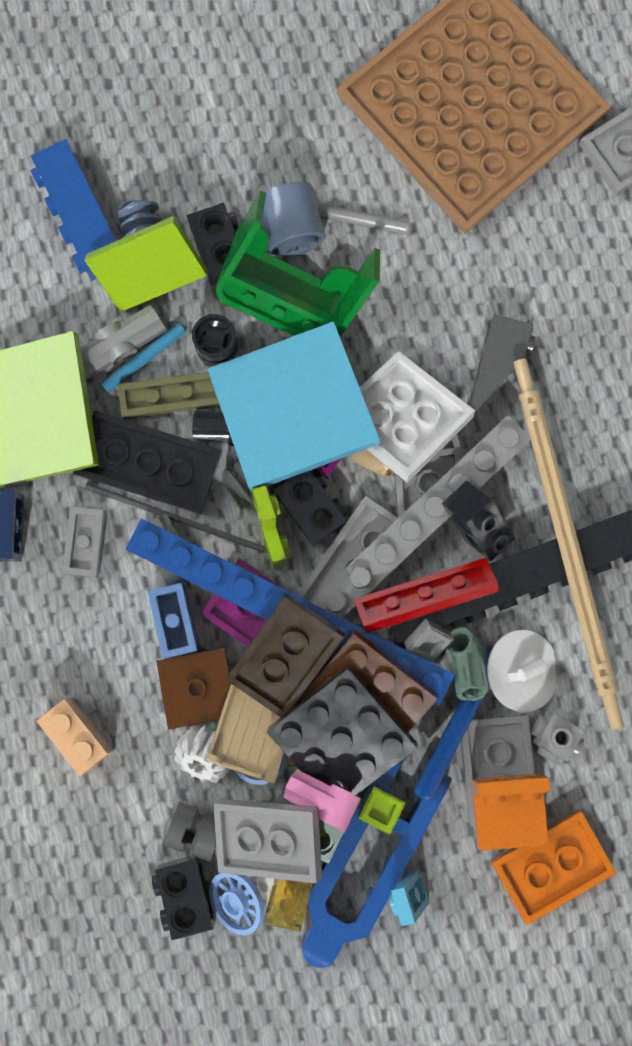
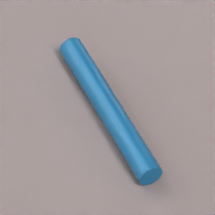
(143, 357)

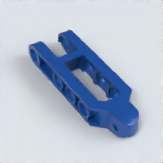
(326, 932)

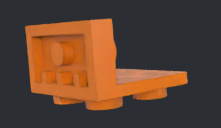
(510, 811)

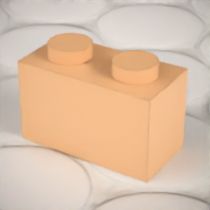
(74, 736)

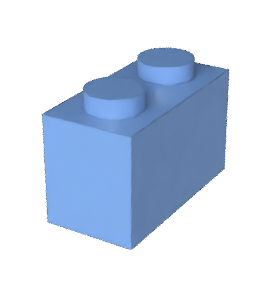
(173, 620)

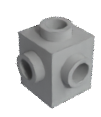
(544, 736)

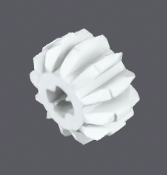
(193, 751)

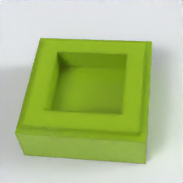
(381, 810)

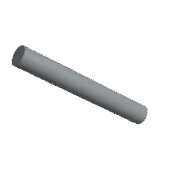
(363, 219)

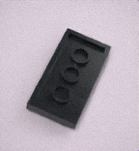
(152, 463)

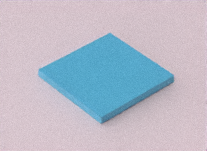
(293, 406)

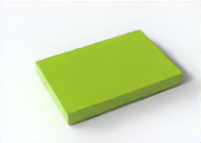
(146, 264)

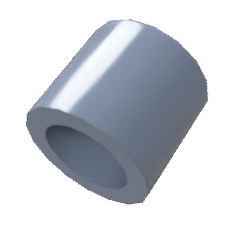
(292, 219)

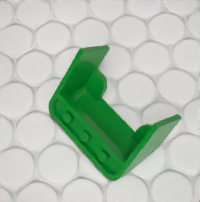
(285, 294)

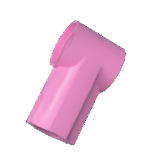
(333, 803)

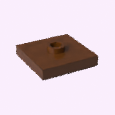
(194, 687)

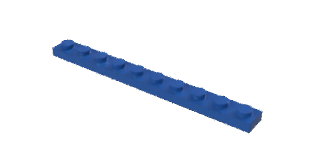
(259, 594)

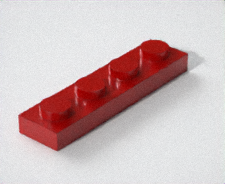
(426, 595)

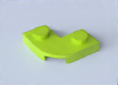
(267, 509)

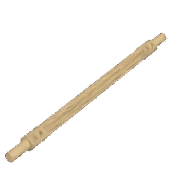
(569, 545)

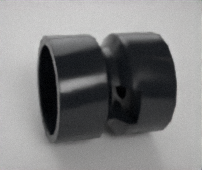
(214, 339)

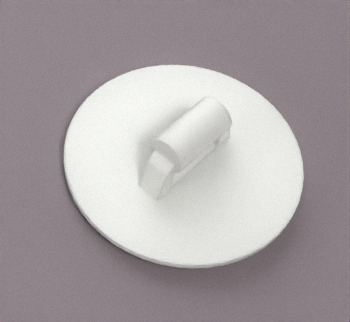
(522, 671)

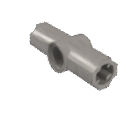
(120, 341)

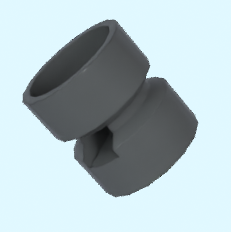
(180, 838)

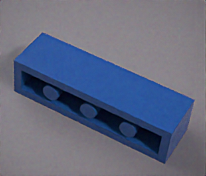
(73, 201)

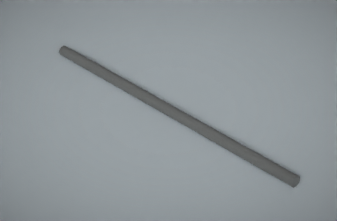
(174, 517)

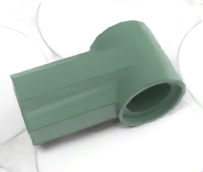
(468, 665)

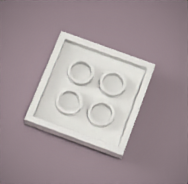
(411, 415)

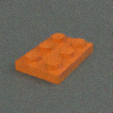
(553, 874)

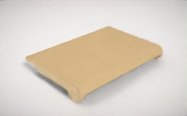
(243, 739)

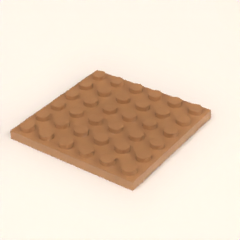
(472, 104)

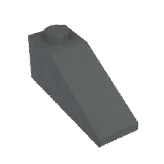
(504, 343)

